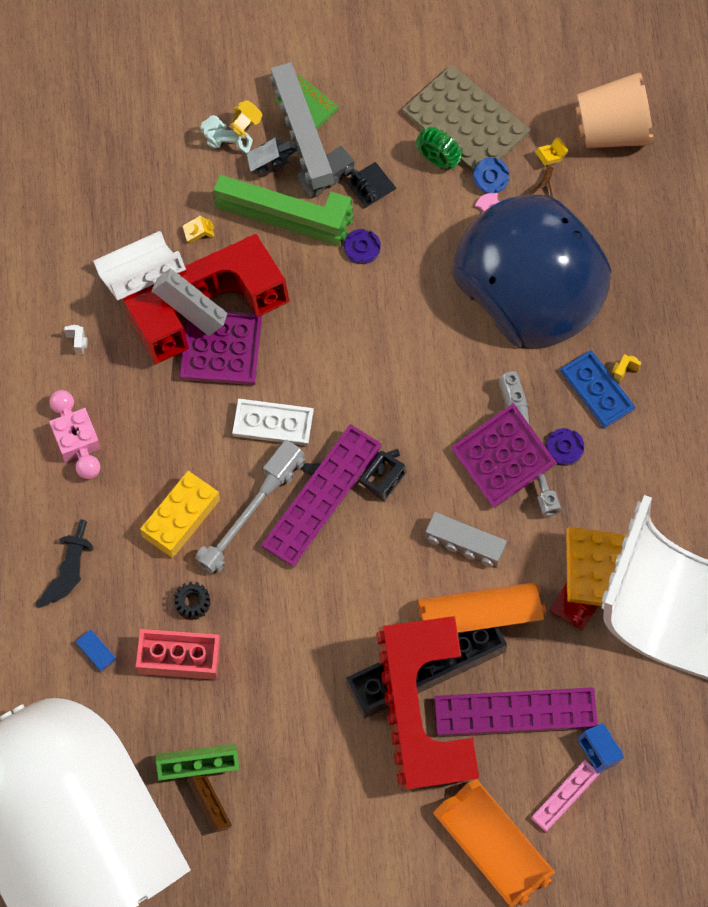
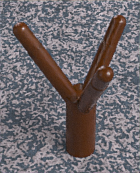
(546, 181)

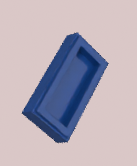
(96, 650)

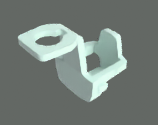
(216, 133)

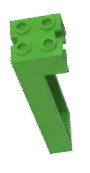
(286, 212)

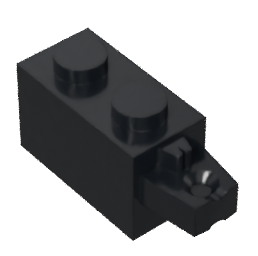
(270, 156)

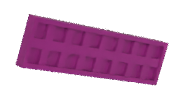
(321, 495)
(515, 712)

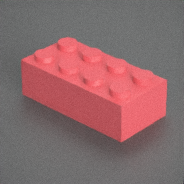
(178, 654)

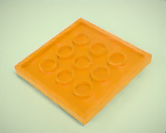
(590, 563)

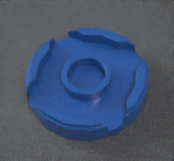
(491, 175)

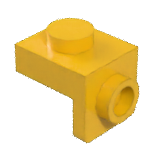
(552, 153)
(198, 228)
(627, 362)

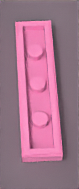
(565, 796)

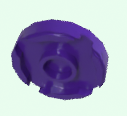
(362, 246)
(565, 446)

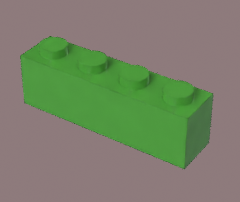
(197, 761)

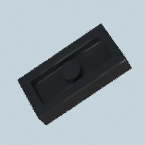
(390, 481)

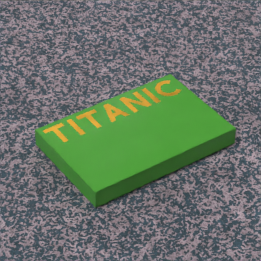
(318, 104)

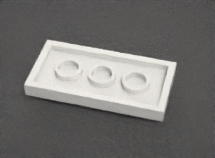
(273, 422)

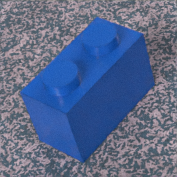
(600, 748)

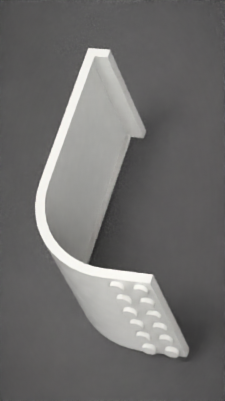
(659, 598)

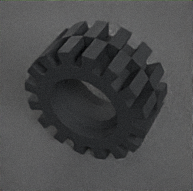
(191, 612)

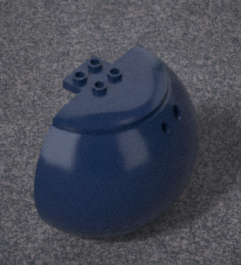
(533, 270)

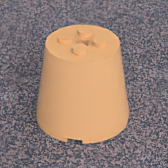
(615, 114)

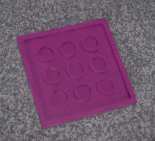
(225, 355)
(504, 455)

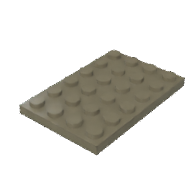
(468, 116)

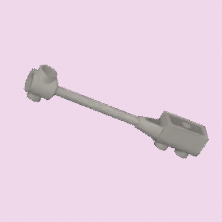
(513, 393)
(277, 472)

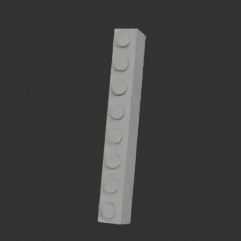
(302, 126)

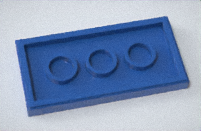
(597, 389)

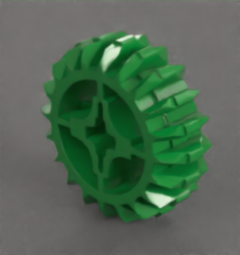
(439, 148)

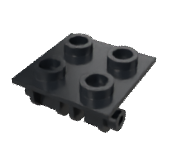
(370, 184)

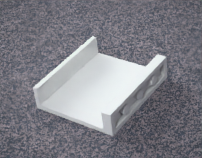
(137, 265)

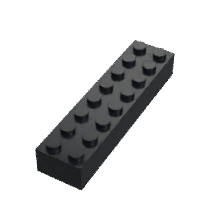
(475, 649)

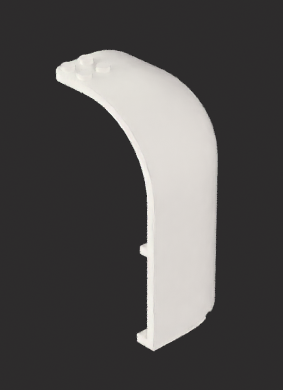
(76, 814)

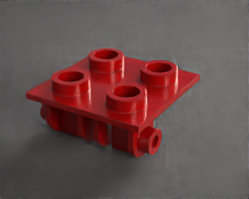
(574, 613)

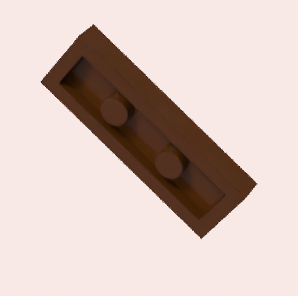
(209, 803)

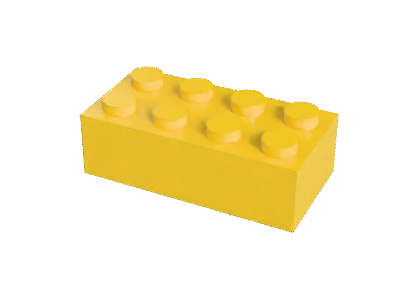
(180, 514)

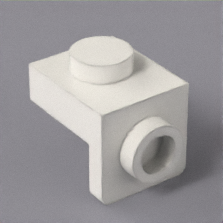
(78, 334)

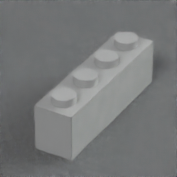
(189, 302)
(465, 540)

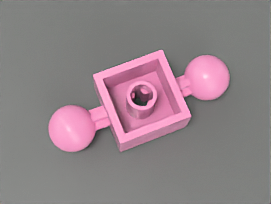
(69, 425)

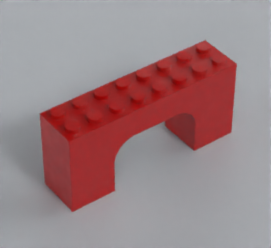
(237, 268)
(419, 757)

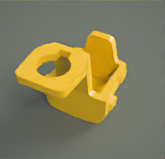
(245, 115)

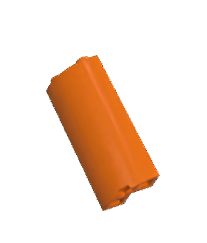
(487, 607)
(494, 843)

